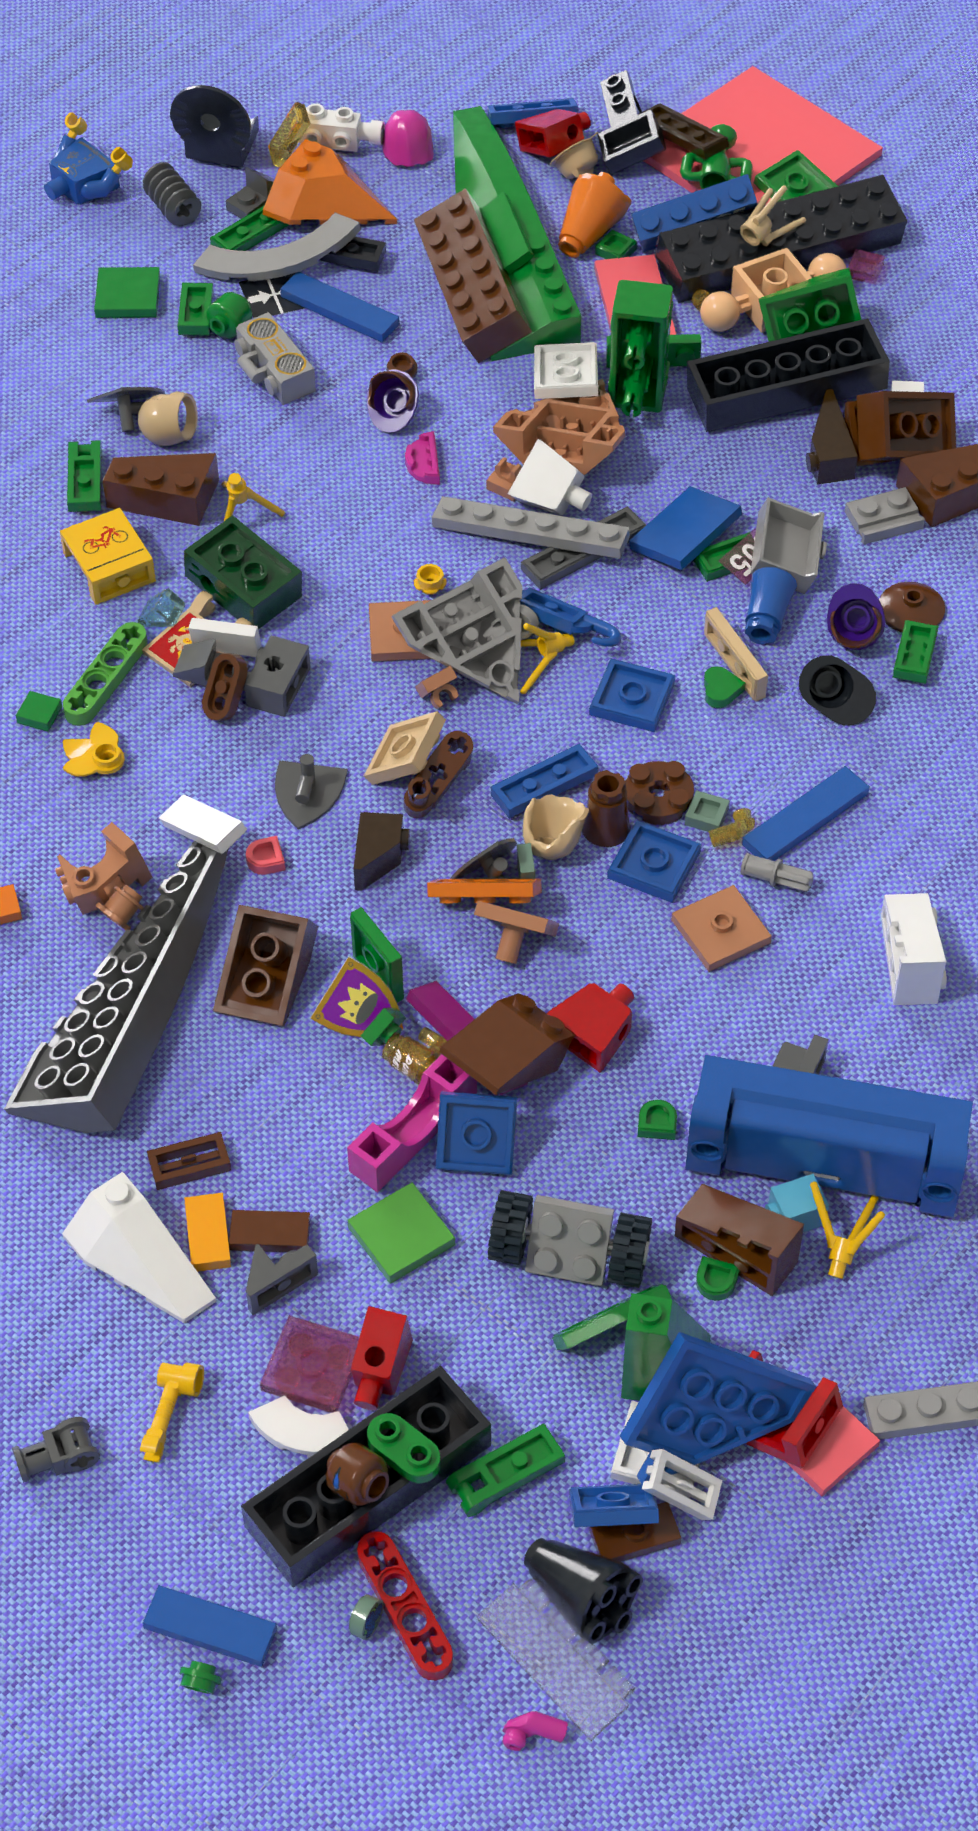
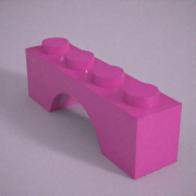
(388, 1147)

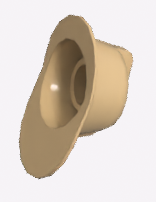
(576, 159)

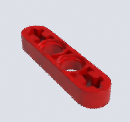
(401, 1606)

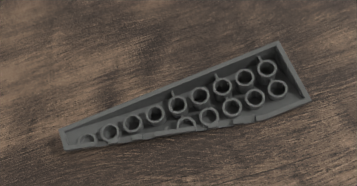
(108, 1039)

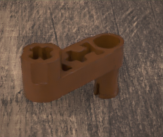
(440, 759)

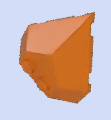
(317, 185)

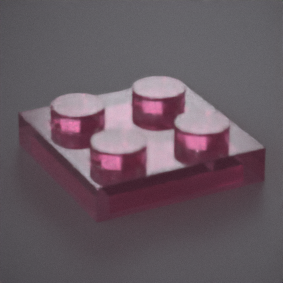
(310, 1364)

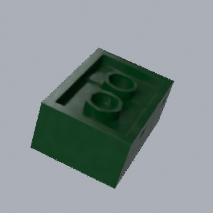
(243, 572)

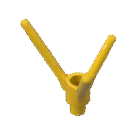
(239, 493)
(548, 645)
(841, 1248)

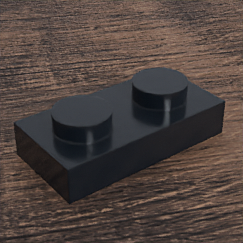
(359, 253)

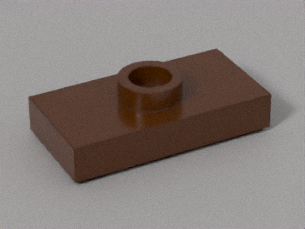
(635, 1540)

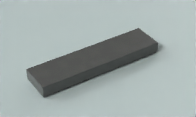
(557, 563)

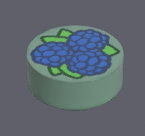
(366, 1616)

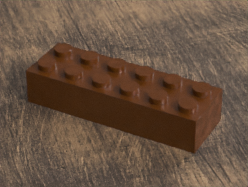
(472, 276)

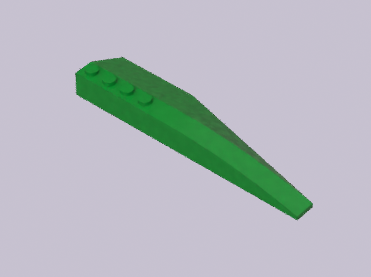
(540, 285)

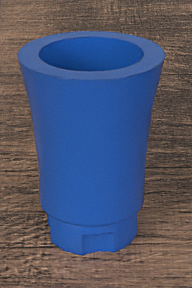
(768, 603)

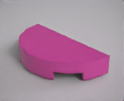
(422, 459)

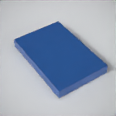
(685, 527)

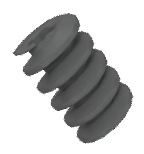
(171, 194)

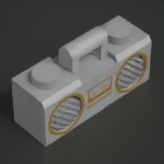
(277, 359)

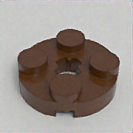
(659, 775)

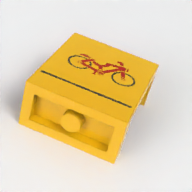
(109, 555)

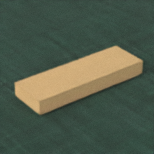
(735, 654)

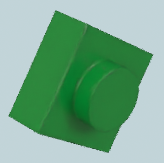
(383, 1027)

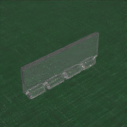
(560, 1669)

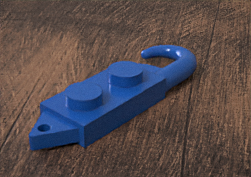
(568, 618)

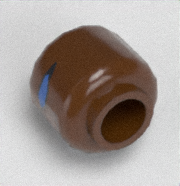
(357, 1474)

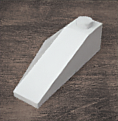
(130, 1243)

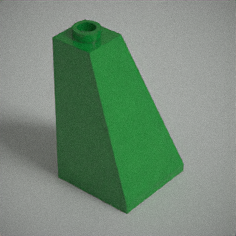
(648, 1336)

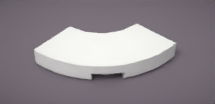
(294, 1429)

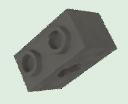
(277, 675)

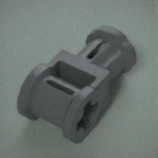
(58, 1450)

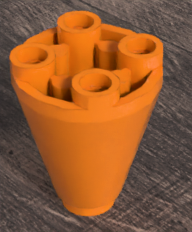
(591, 212)

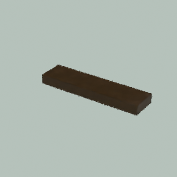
(688, 132)

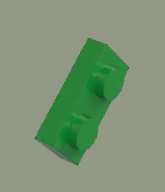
(193, 306)

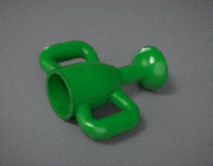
(717, 167)

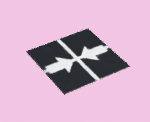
(266, 296)

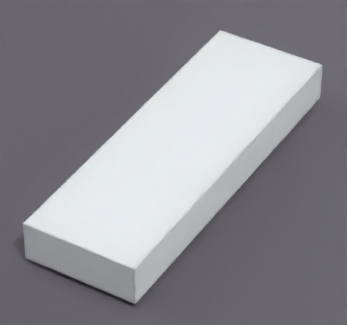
(203, 824)

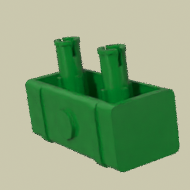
(640, 346)

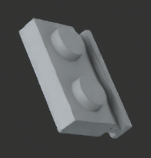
(884, 515)

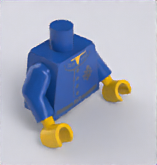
(83, 170)

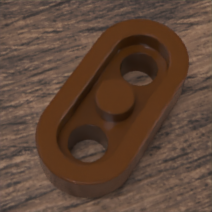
(225, 686)

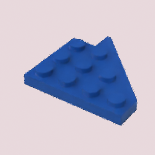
(711, 1402)

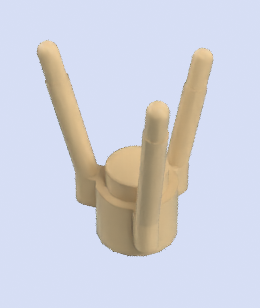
(758, 226)

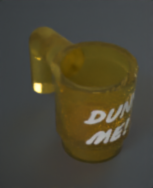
(411, 1056)

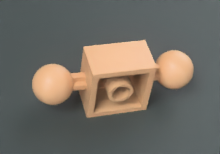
(758, 279)

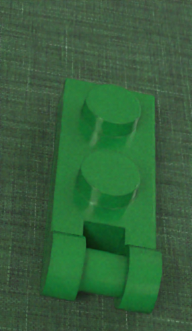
(84, 476)
(506, 1469)

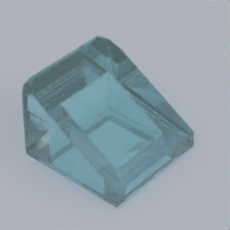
(162, 610)

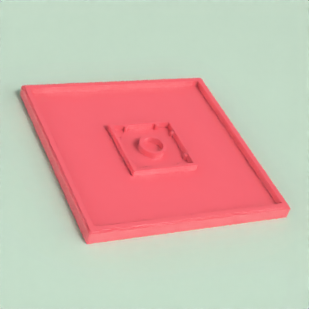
(769, 127)

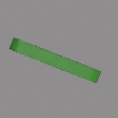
(100, 671)

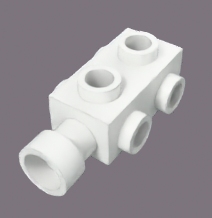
(341, 128)

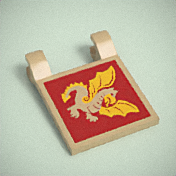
(168, 645)

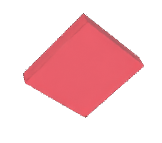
(838, 1452)

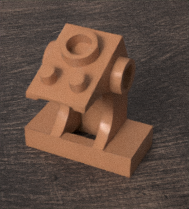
(118, 867)

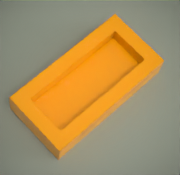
(207, 1232)

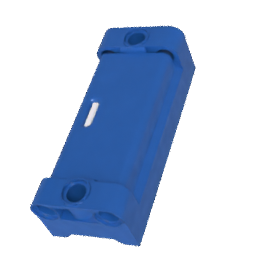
(831, 1127)

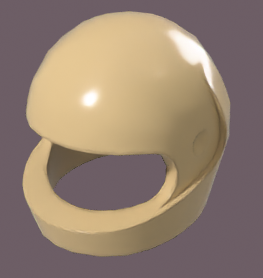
(160, 418)

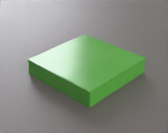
(401, 1232)

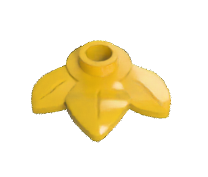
(94, 755)

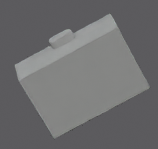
(789, 541)

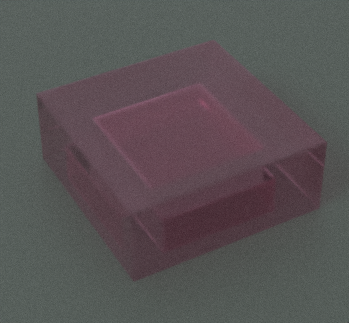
(866, 266)

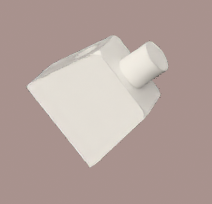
(549, 482)

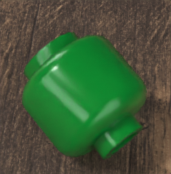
(228, 313)

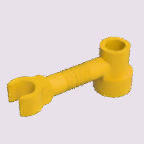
(176, 1381)

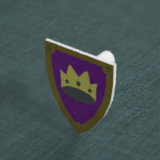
(353, 1000)

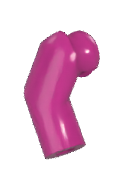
(532, 1724)

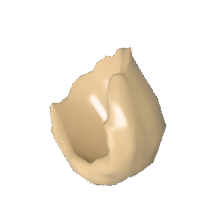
(553, 826)

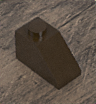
(378, 847)

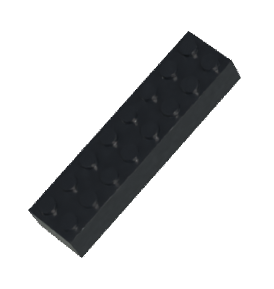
(837, 222)

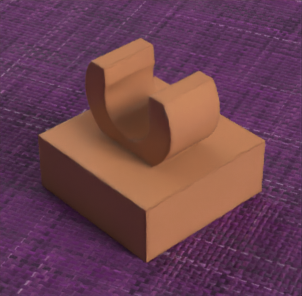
(503, 478)
(438, 683)

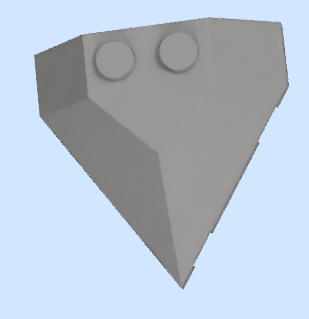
(472, 629)

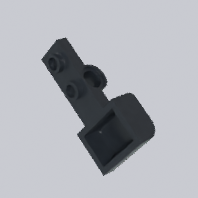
(632, 133)

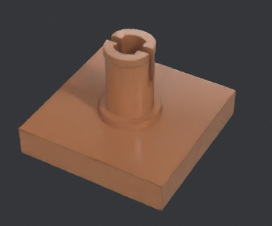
(515, 925)

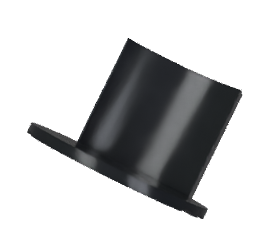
(213, 125)

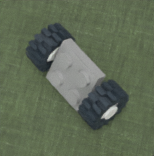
(569, 1239)

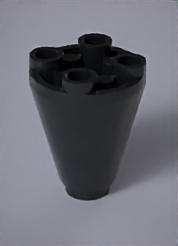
(584, 1587)

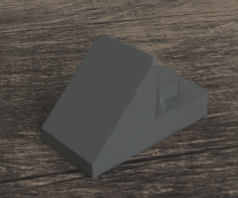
(252, 195)
(196, 662)
(272, 1281)

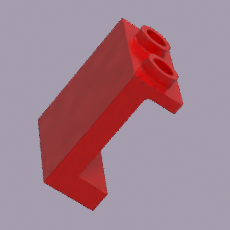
(799, 1439)

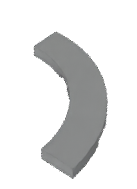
(281, 260)

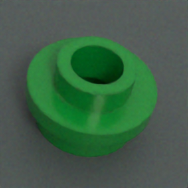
(200, 1677)

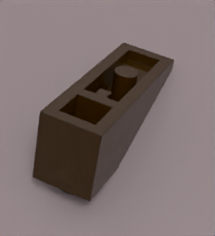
(832, 449)

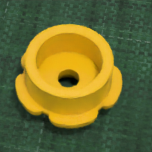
(430, 579)

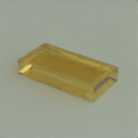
(289, 134)

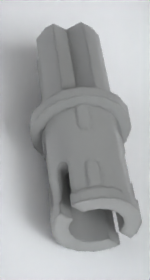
(776, 872)

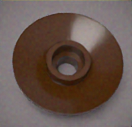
(913, 603)

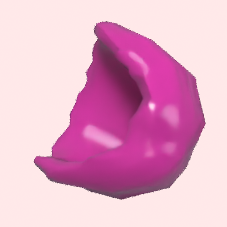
(407, 139)

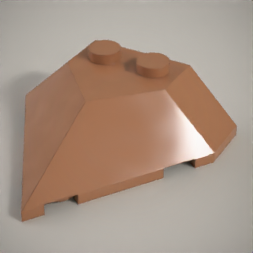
(574, 427)

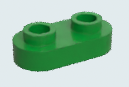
(401, 1446)

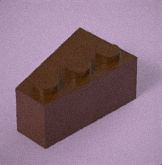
(162, 485)

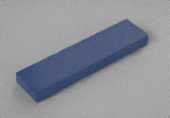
(339, 306)
(806, 815)

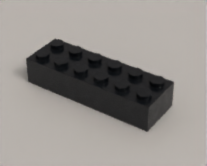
(787, 374)
(309, 1525)

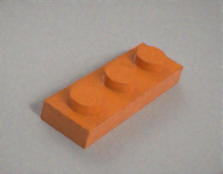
(484, 889)

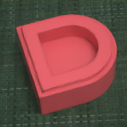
(265, 856)

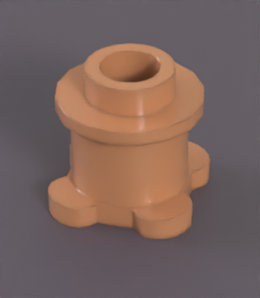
(121, 906)

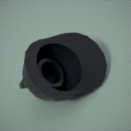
(837, 690)

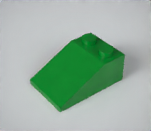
(810, 306)

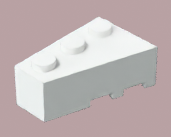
(913, 949)

